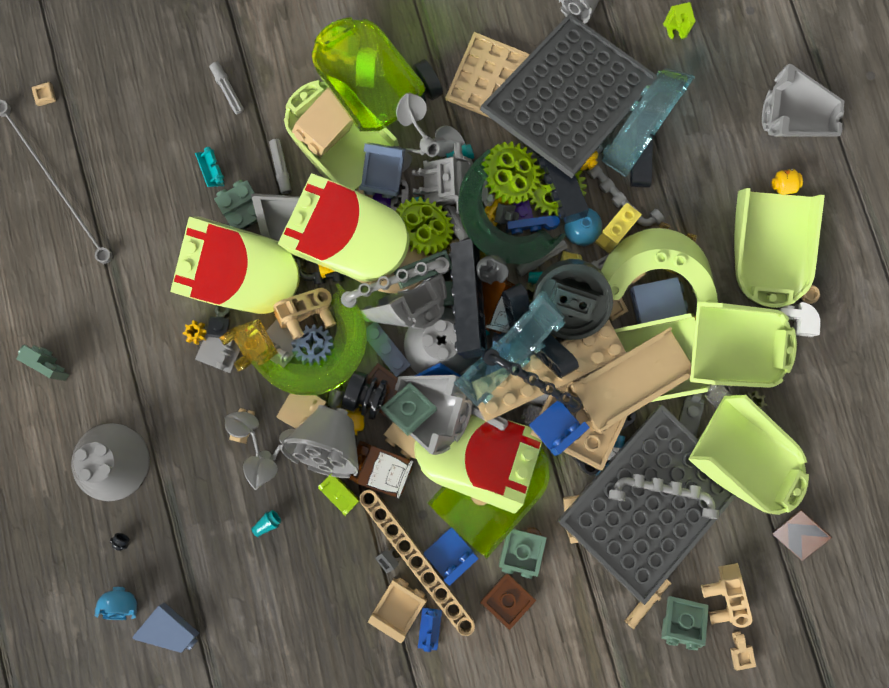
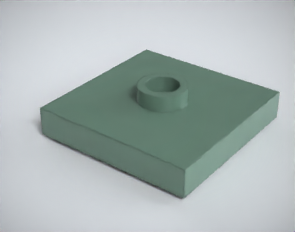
(409, 409)

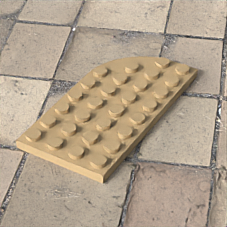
(483, 71)

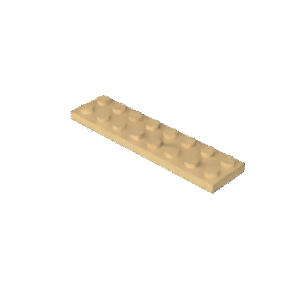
(590, 353)

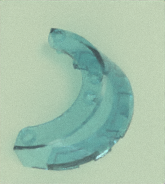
(646, 119)
(514, 346)

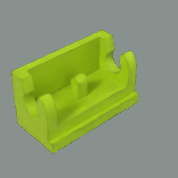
(680, 19)
(339, 494)

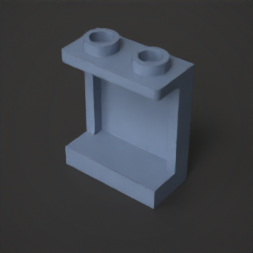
(382, 170)
(658, 300)

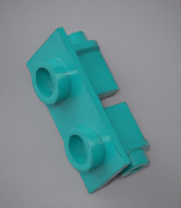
(210, 171)

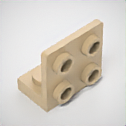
(299, 408)

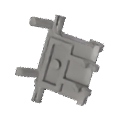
(444, 179)

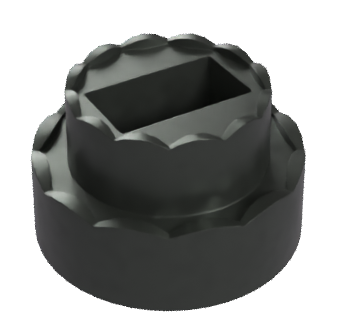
(579, 283)

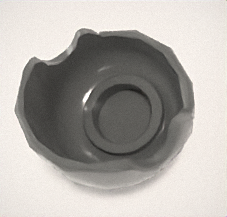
(492, 269)

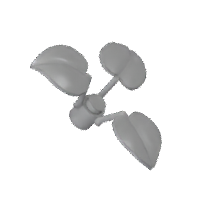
(412, 109)
(256, 468)

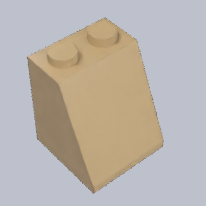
(322, 124)

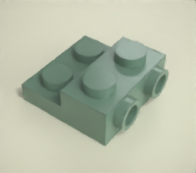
(237, 205)
(42, 361)
(522, 553)
(685, 623)

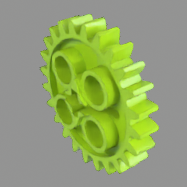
(511, 173)
(544, 190)
(428, 237)

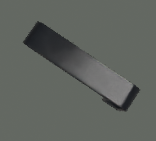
(553, 354)

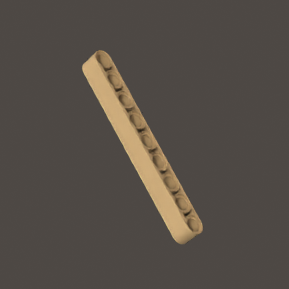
(425, 567)

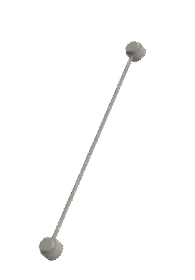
(102, 254)

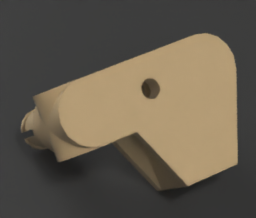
(299, 307)
(733, 589)

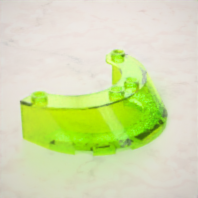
(345, 358)

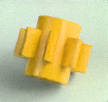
(191, 329)

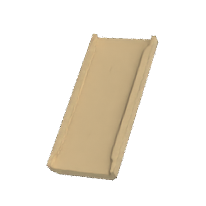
(633, 380)

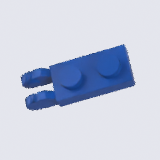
(533, 224)

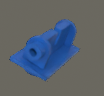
(429, 629)

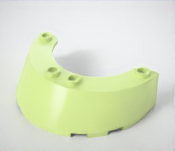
(659, 250)

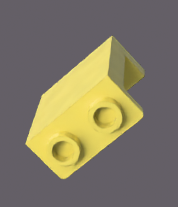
(618, 228)

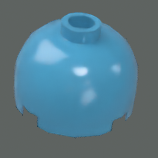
(585, 230)
(116, 605)

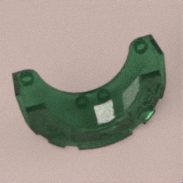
(488, 237)

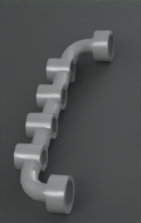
(619, 198)
(350, 300)
(674, 488)

